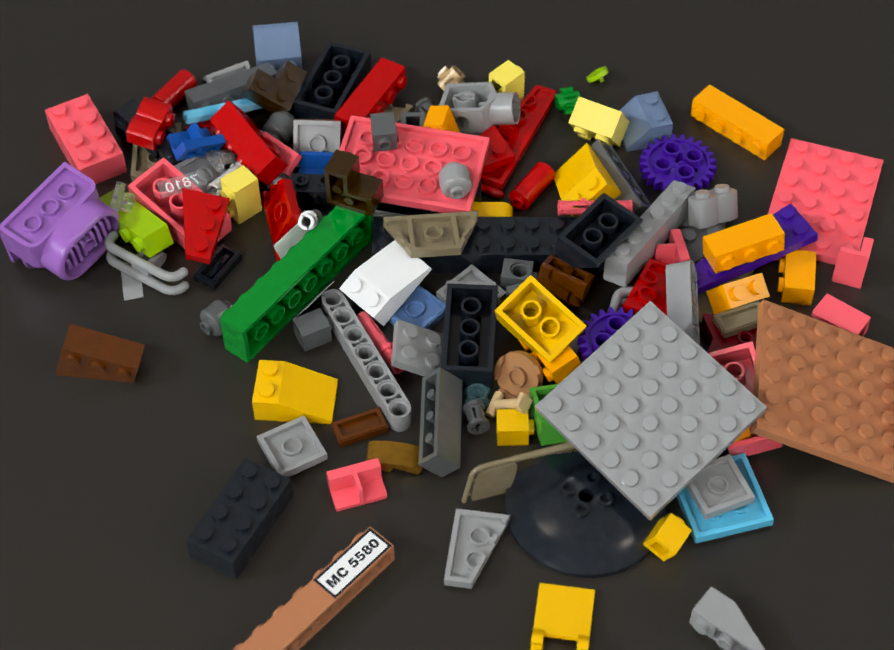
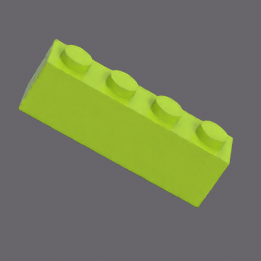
(142, 228)

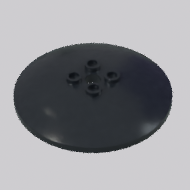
(569, 533)

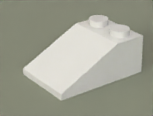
(385, 281)

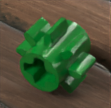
(566, 100)

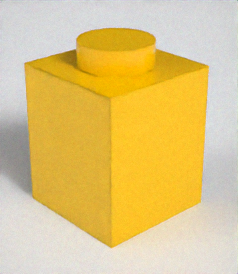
(513, 427)
(667, 536)

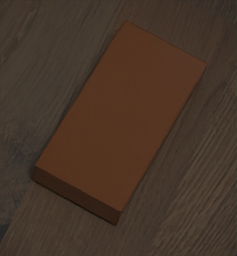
(359, 427)

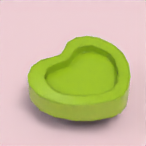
(597, 74)

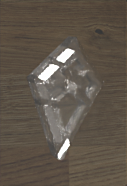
(220, 157)

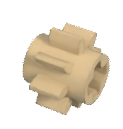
(451, 75)

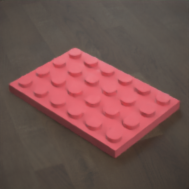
(414, 167)
(831, 193)

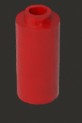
(174, 90)
(532, 186)

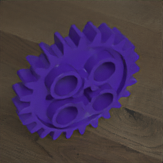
(678, 161)
(600, 329)

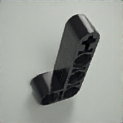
(122, 118)

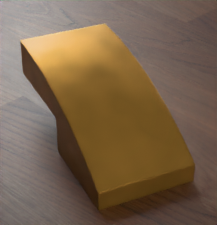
(395, 455)

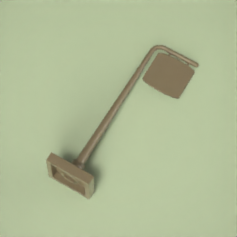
(498, 479)

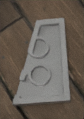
(471, 545)

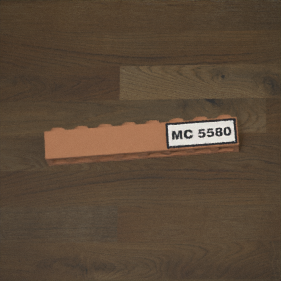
(324, 595)

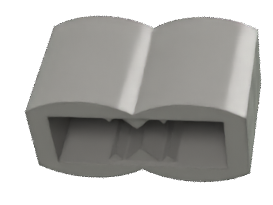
(712, 206)

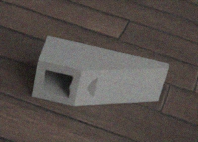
(723, 622)

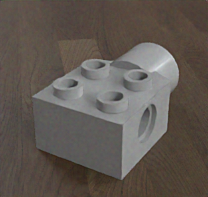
(480, 106)

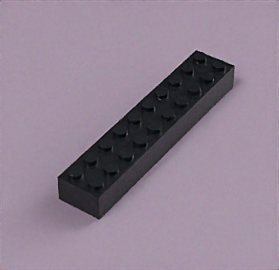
(493, 241)

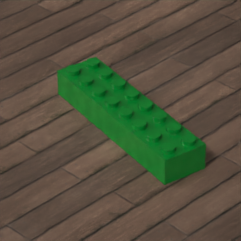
(294, 281)

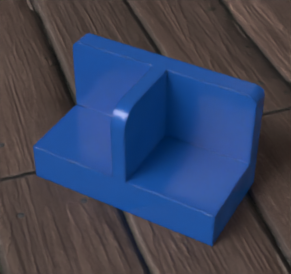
(194, 142)

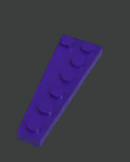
(797, 235)

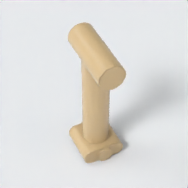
(521, 403)

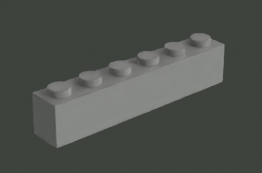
(634, 252)

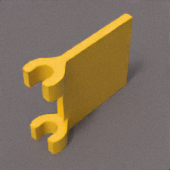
(563, 614)

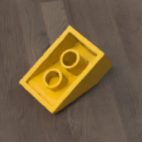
(584, 178)
(539, 319)
(290, 391)

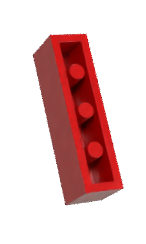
(374, 92)
(248, 143)

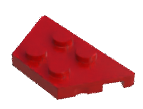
(280, 209)

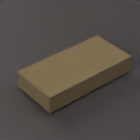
(737, 319)

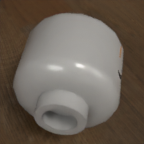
(455, 179)

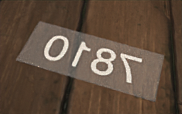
(188, 181)

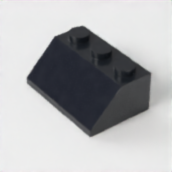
(596, 233)

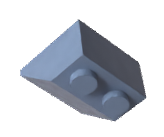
(277, 44)
(647, 121)

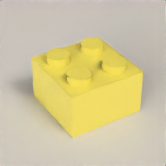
(598, 122)

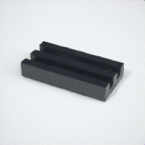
(221, 268)

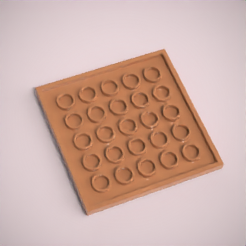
(825, 390)

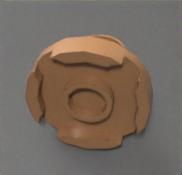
(517, 373)

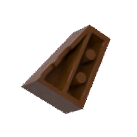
(98, 356)

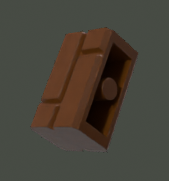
(564, 281)

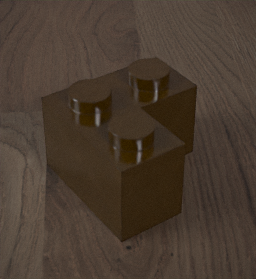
(275, 92)
(349, 187)

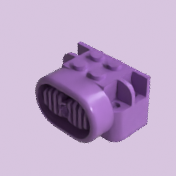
(60, 225)

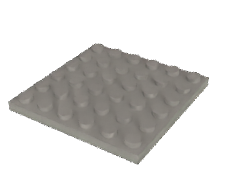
(650, 409)

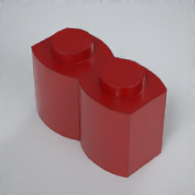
(150, 123)

